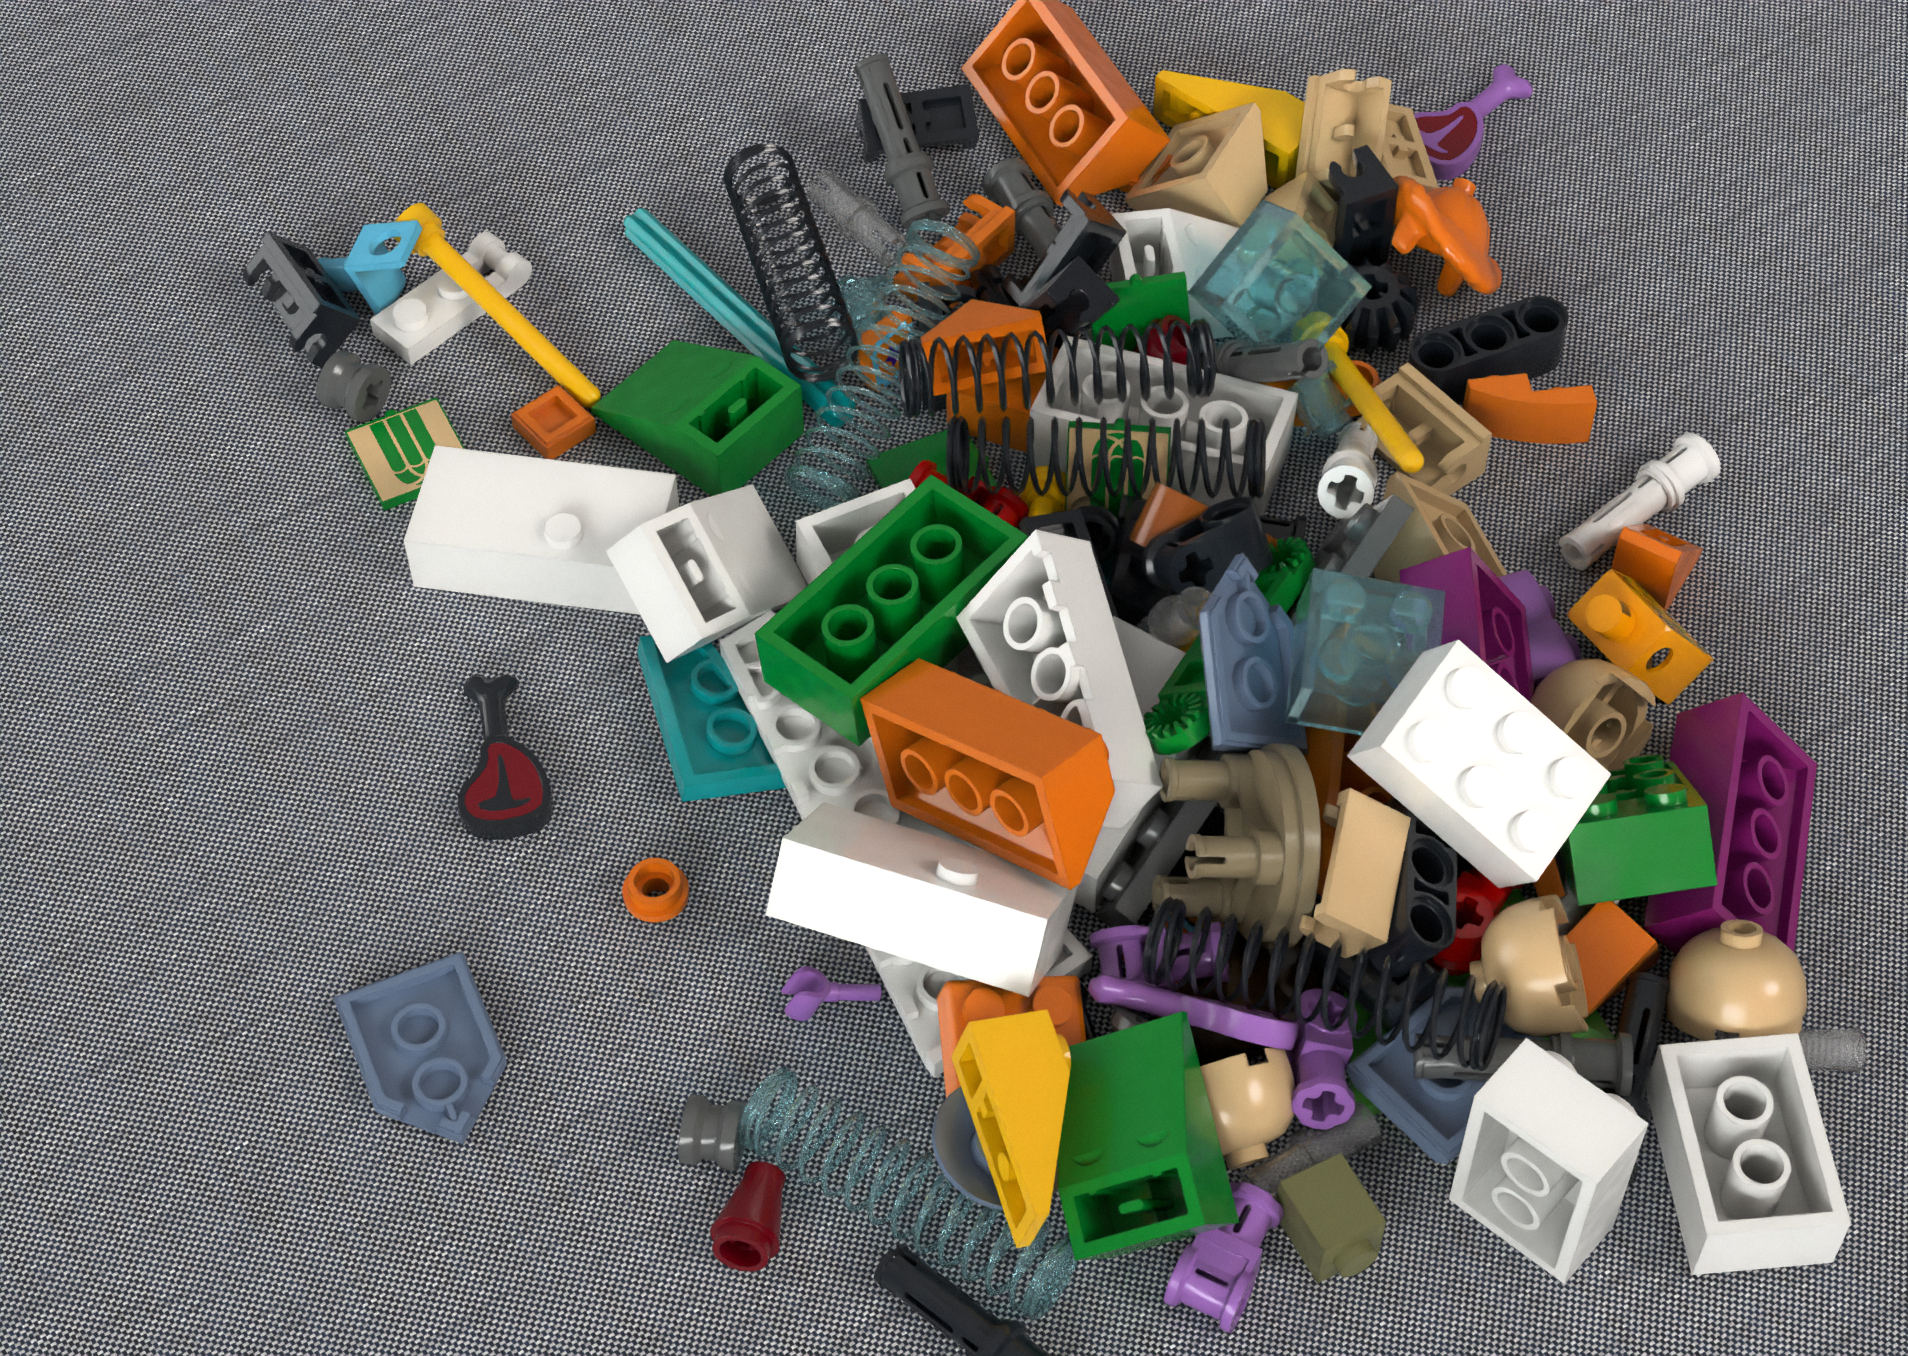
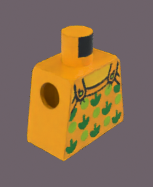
(1631, 628)

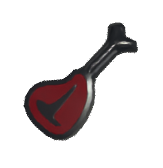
(510, 787)

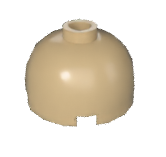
(1598, 708)
(1536, 967)
(1736, 984)
(1249, 1104)

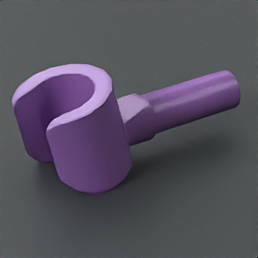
(812, 988)

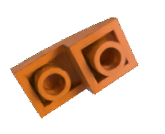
(1518, 414)

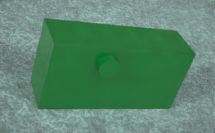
(885, 605)

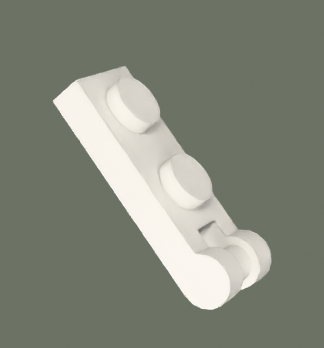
(441, 307)

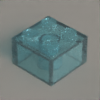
(1279, 281)
(1356, 647)

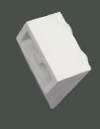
(1170, 243)
(706, 570)

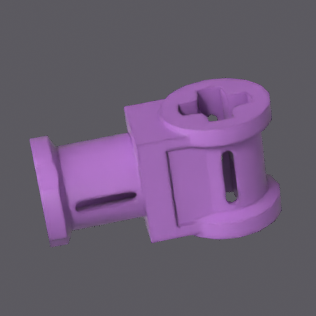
(1131, 942)
(1320, 1065)
(1223, 1263)

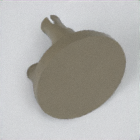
(1270, 842)

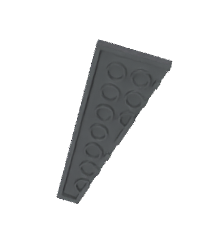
(1349, 548)

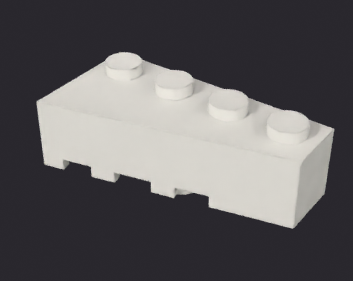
(1054, 645)

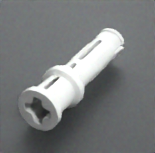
(1349, 473)
(1657, 488)

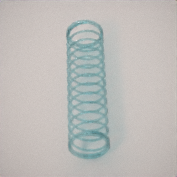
(829, 481)
(1053, 1270)

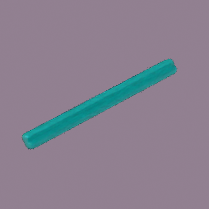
(727, 306)

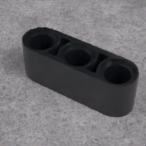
(1500, 342)
(1424, 901)

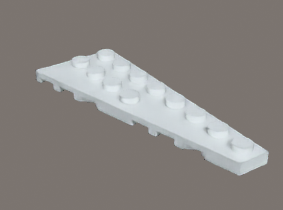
(829, 768)

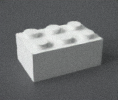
(1479, 765)
(1746, 1154)
(1546, 1159)

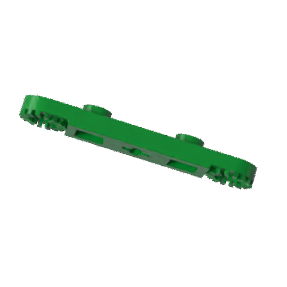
(1184, 693)

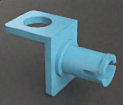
(372, 267)

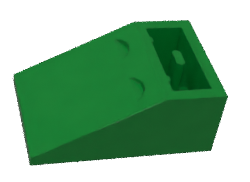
(707, 413)
(1640, 836)
(1140, 1143)

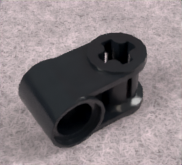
(1206, 546)

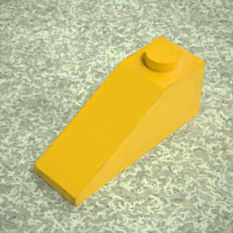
(1189, 97)
(1016, 1093)

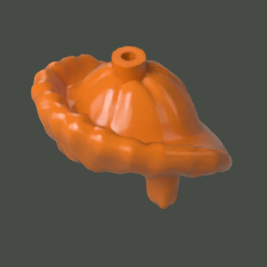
(1447, 225)

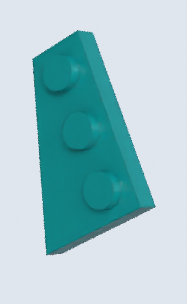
(706, 725)

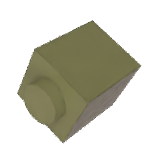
(1331, 1219)

